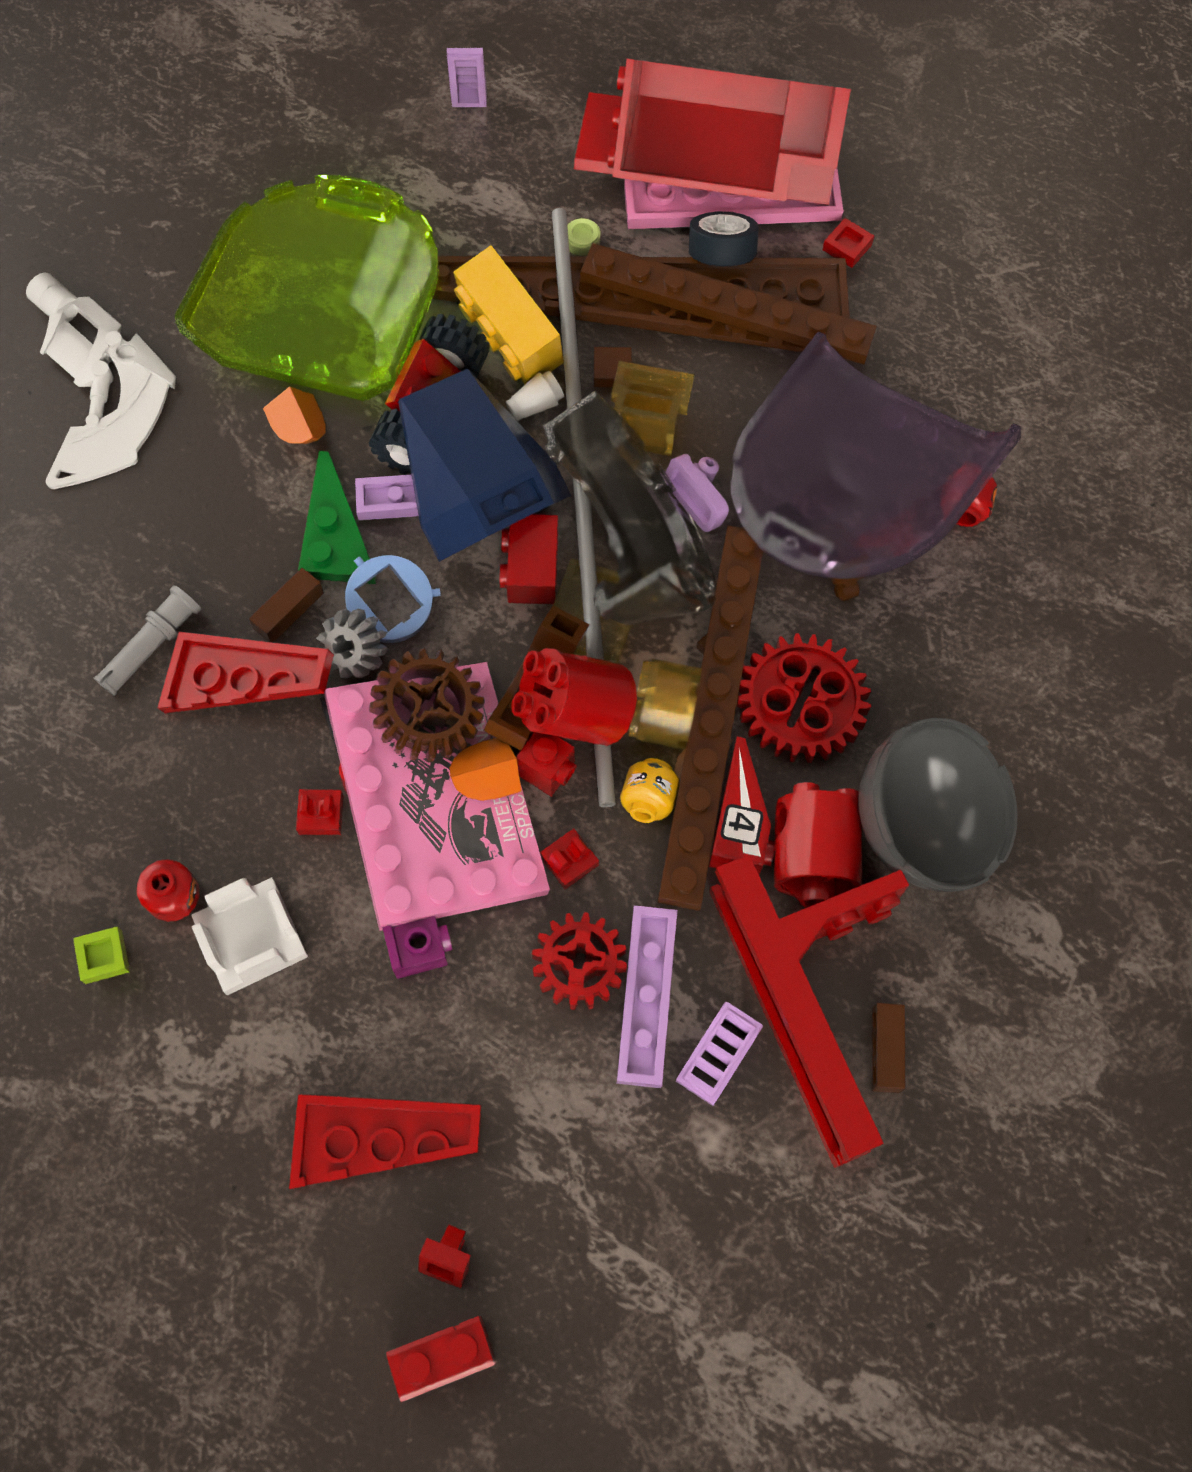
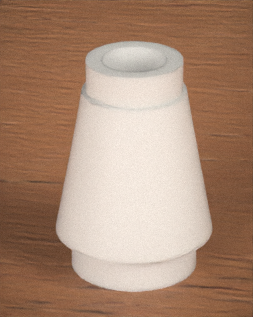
(535, 396)

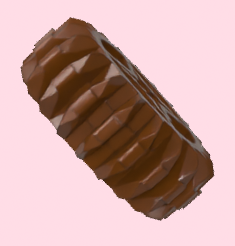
(414, 694)

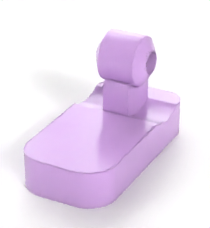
(696, 490)

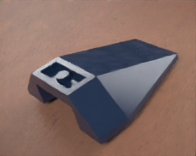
(472, 464)

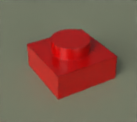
(848, 242)

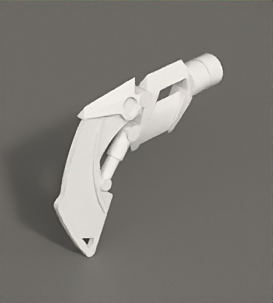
(112, 440)

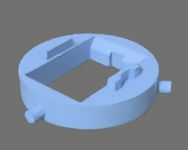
(411, 577)

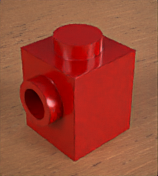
(546, 762)

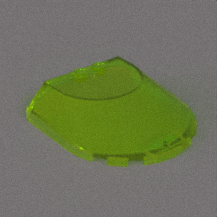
(316, 286)

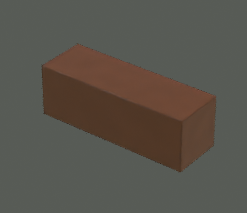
(286, 605)
(888, 1048)

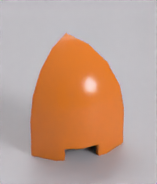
(296, 417)
(486, 771)

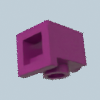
(410, 961)

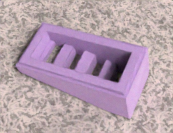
(467, 77)
(741, 1021)

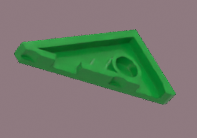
(330, 531)

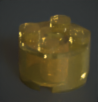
(667, 705)

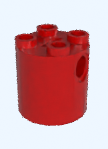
(575, 697)
(817, 843)

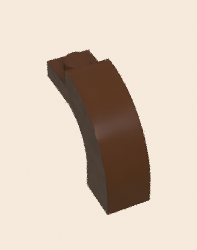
(557, 631)

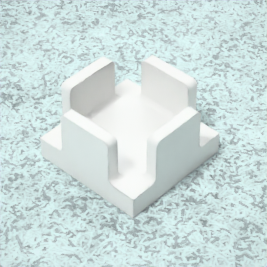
(246, 933)

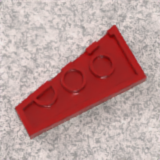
(235, 671)
(368, 1135)

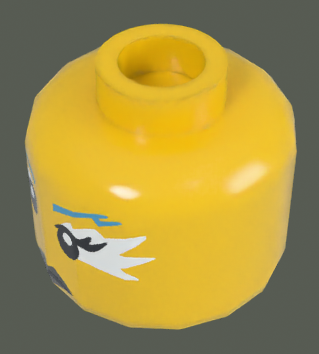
(650, 790)

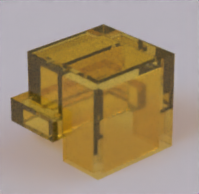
(652, 402)

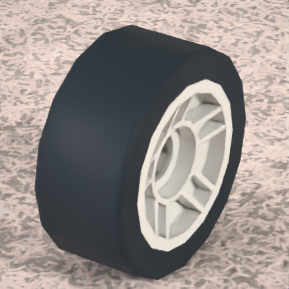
(723, 238)

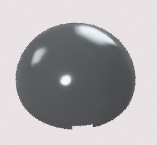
(938, 805)

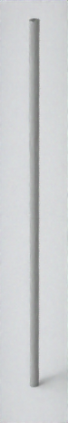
(593, 635)

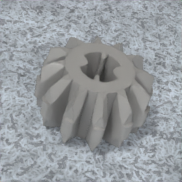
(366, 639)

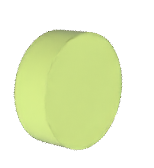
(581, 235)

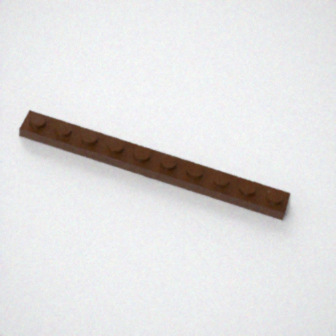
(712, 724)

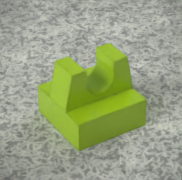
(101, 955)

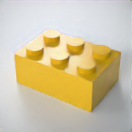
(507, 316)

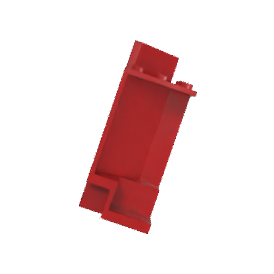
(716, 132)

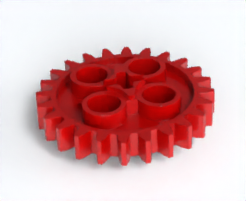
(838, 713)

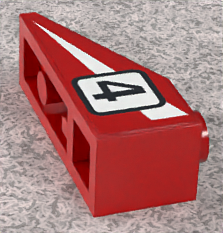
(743, 818)

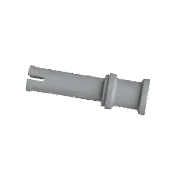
(160, 625)

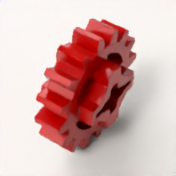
(596, 962)

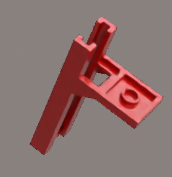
(771, 958)

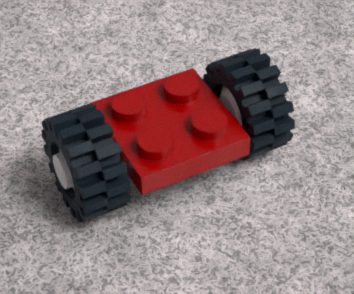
(439, 353)

